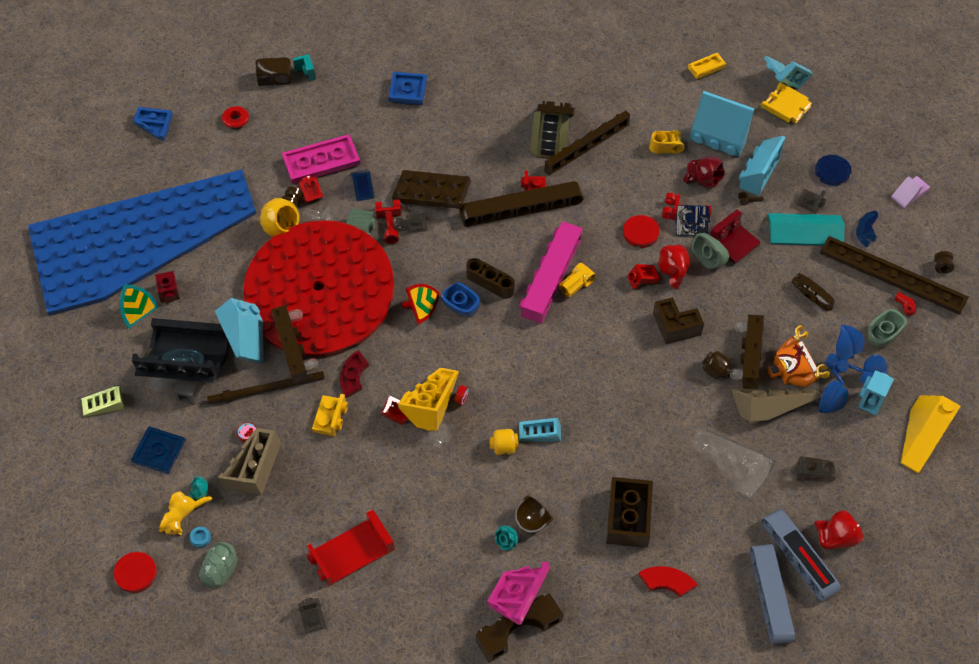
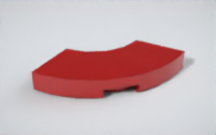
(667, 578)

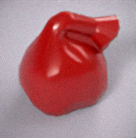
(674, 262)
(839, 531)

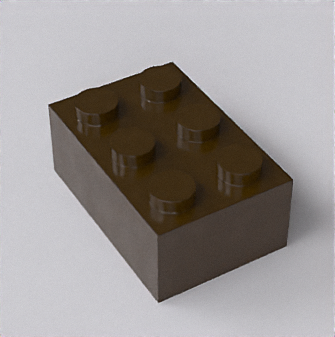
(629, 512)

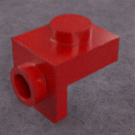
(392, 411)

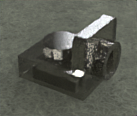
(811, 201)
(312, 615)

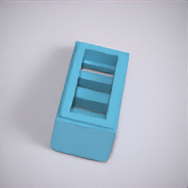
(540, 437)

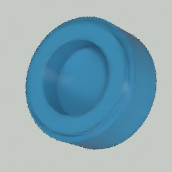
(200, 537)

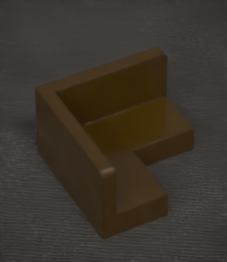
(675, 324)

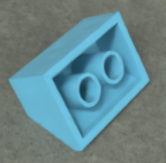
(762, 165)

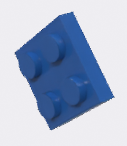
(407, 88)

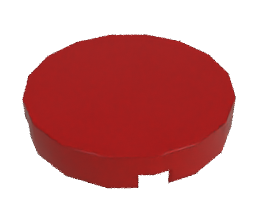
(641, 231)
(135, 572)

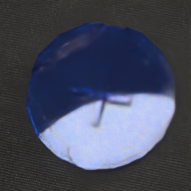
(833, 170)

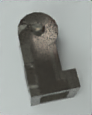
(815, 469)

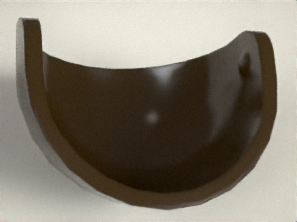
(532, 515)

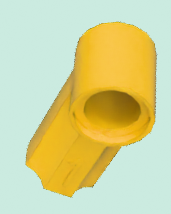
(579, 277)

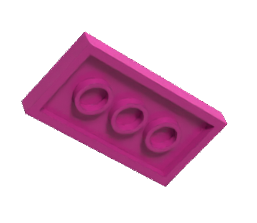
(321, 158)

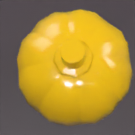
(278, 216)

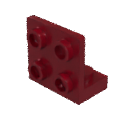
(734, 237)

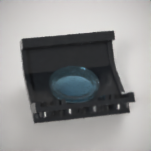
(183, 351)

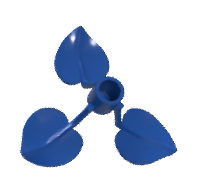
(848, 343)

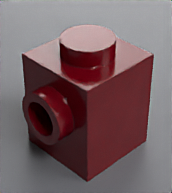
(167, 286)

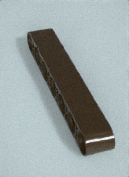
(521, 203)

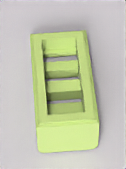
(110, 406)

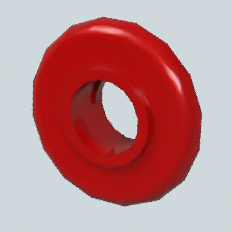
(235, 111)

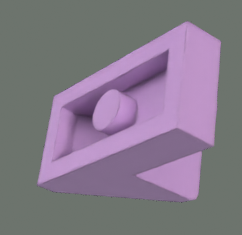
(910, 191)

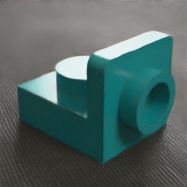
(304, 63)

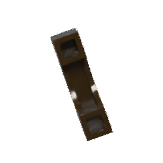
(542, 614)

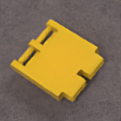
(788, 104)

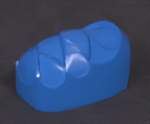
(461, 299)

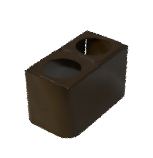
(273, 66)

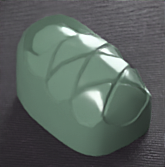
(709, 251)
(886, 328)
(218, 565)

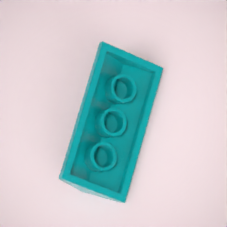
(804, 228)

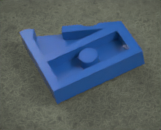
(154, 121)

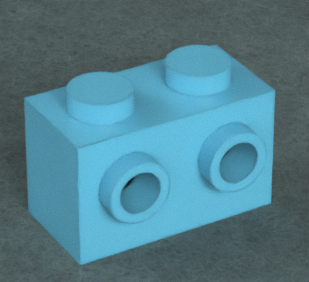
(874, 392)

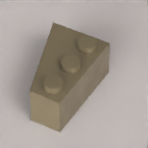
(253, 464)

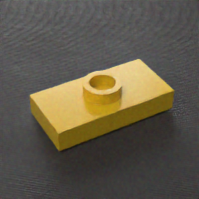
(707, 65)

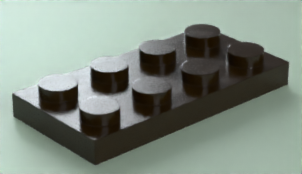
(564, 108)
(431, 189)

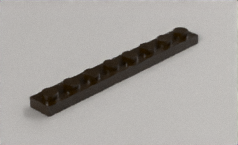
(894, 275)

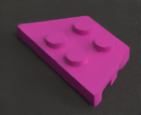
(517, 591)

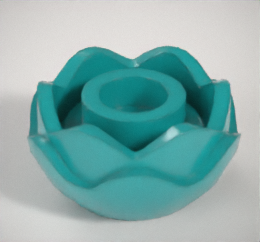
(199, 488)
(506, 537)

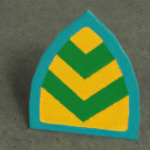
(135, 304)

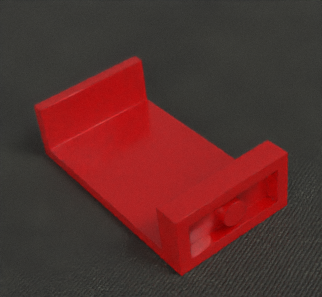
(351, 550)

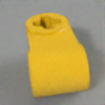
(665, 142)

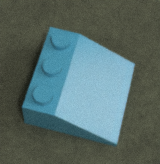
(721, 124)

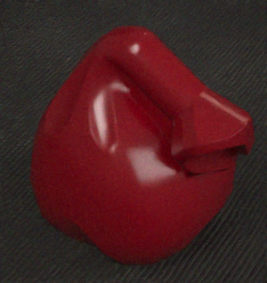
(706, 171)

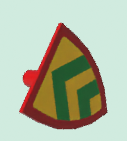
(422, 300)

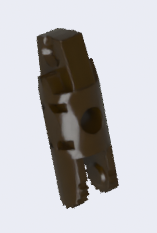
(813, 291)

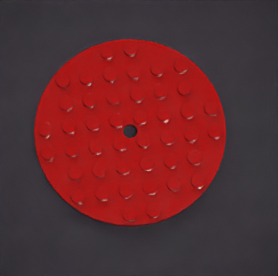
(329, 253)

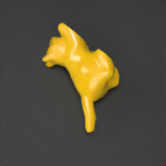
(179, 508)

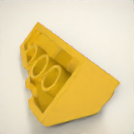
(429, 400)
(925, 428)

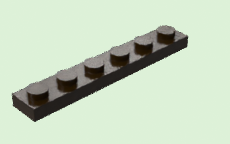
(586, 143)

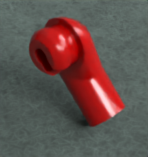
(907, 303)

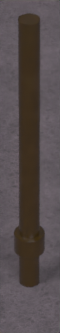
(228, 395)

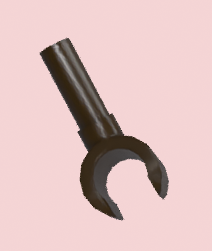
(748, 198)

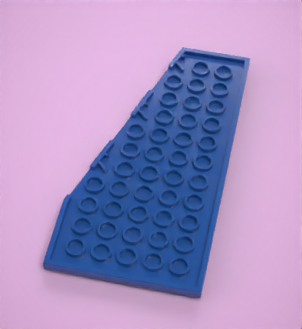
(102, 248)

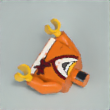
(795, 363)

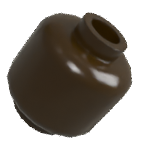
(716, 365)

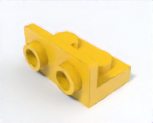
(329, 415)

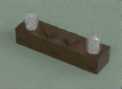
(291, 348)
(753, 348)

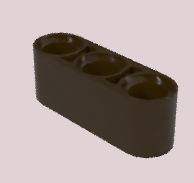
(480, 271)

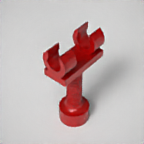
(673, 199)
(390, 236)

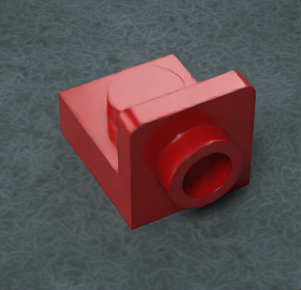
(532, 182)
(310, 189)
(643, 274)

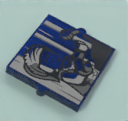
(691, 220)

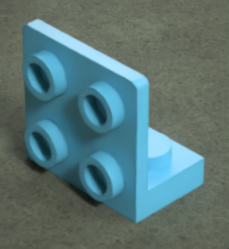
(792, 74)

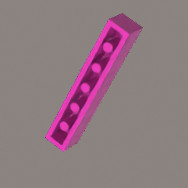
(551, 272)

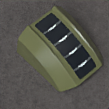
(549, 133)

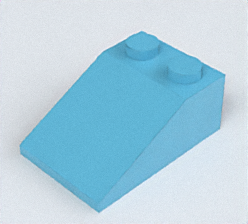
(243, 329)

